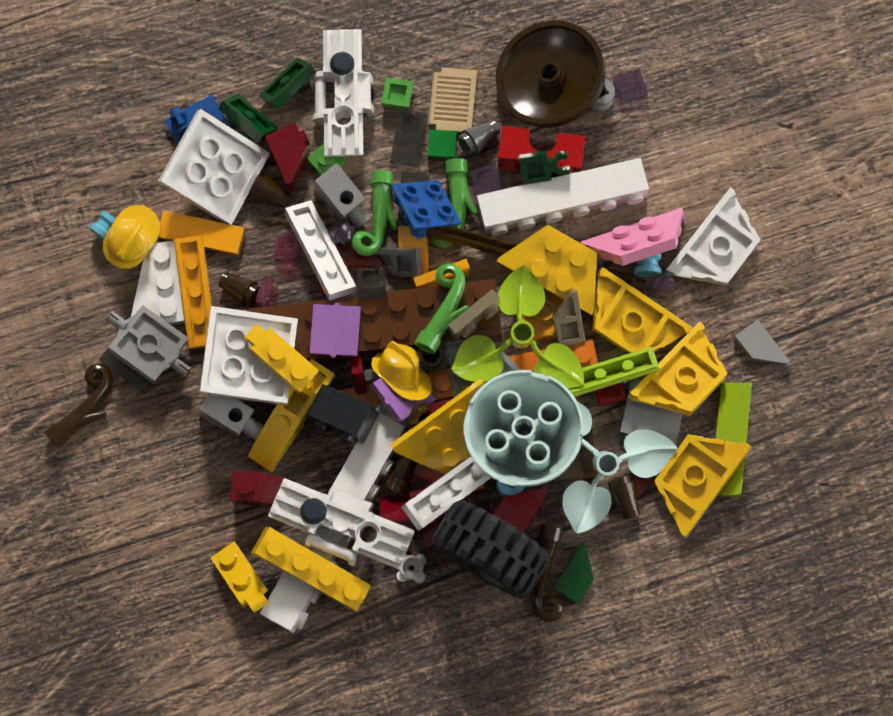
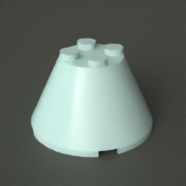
(523, 428)

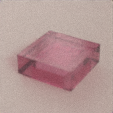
(266, 292)

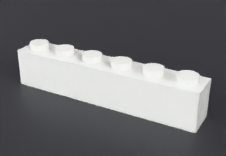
(563, 196)

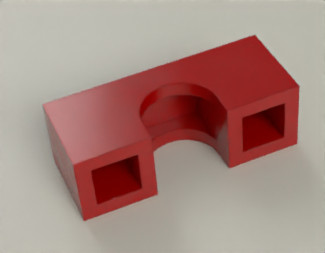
(516, 142)

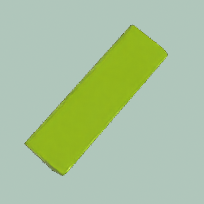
(617, 370)
(733, 427)

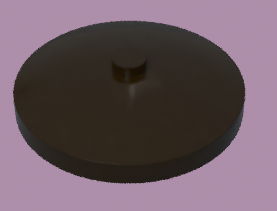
(550, 74)

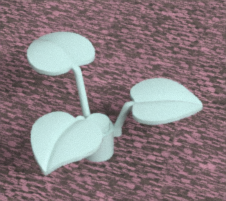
(646, 455)

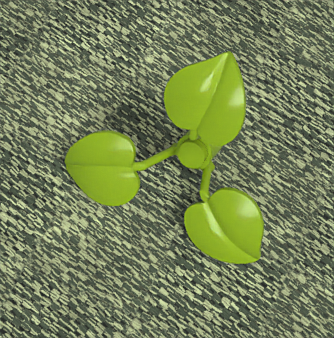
(521, 296)

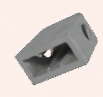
(336, 185)
(218, 408)

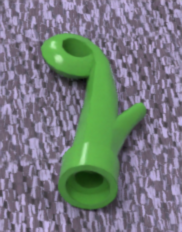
(459, 195)
(382, 211)
(430, 337)

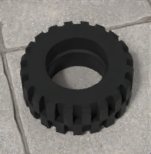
(490, 549)

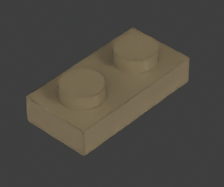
(483, 308)

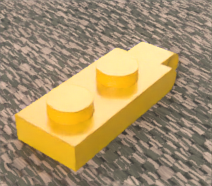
(280, 357)
(241, 577)

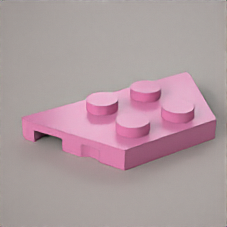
(640, 239)

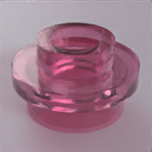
(281, 240)

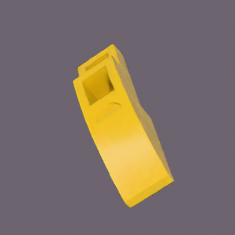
(287, 421)

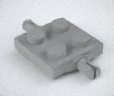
(148, 344)

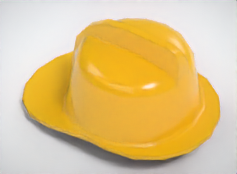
(131, 236)
(402, 371)

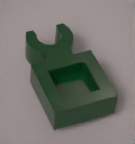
(537, 166)

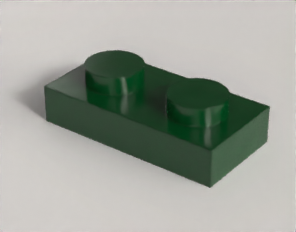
(287, 83)
(247, 118)

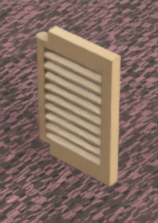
(452, 99)

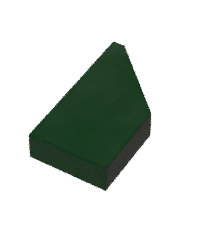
(576, 577)

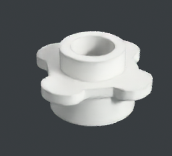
(417, 574)

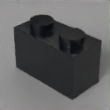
(342, 414)

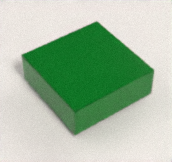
(442, 144)

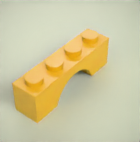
(311, 568)

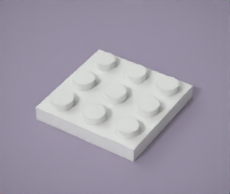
(213, 167)
(231, 367)

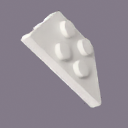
(718, 245)

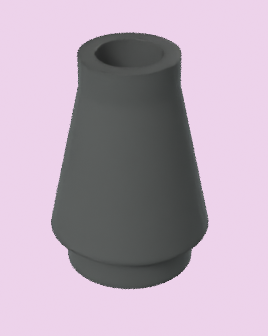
(477, 137)

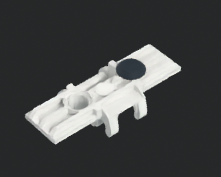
(352, 93)
(344, 514)

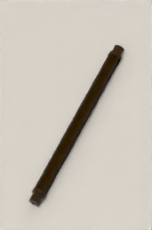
(500, 247)

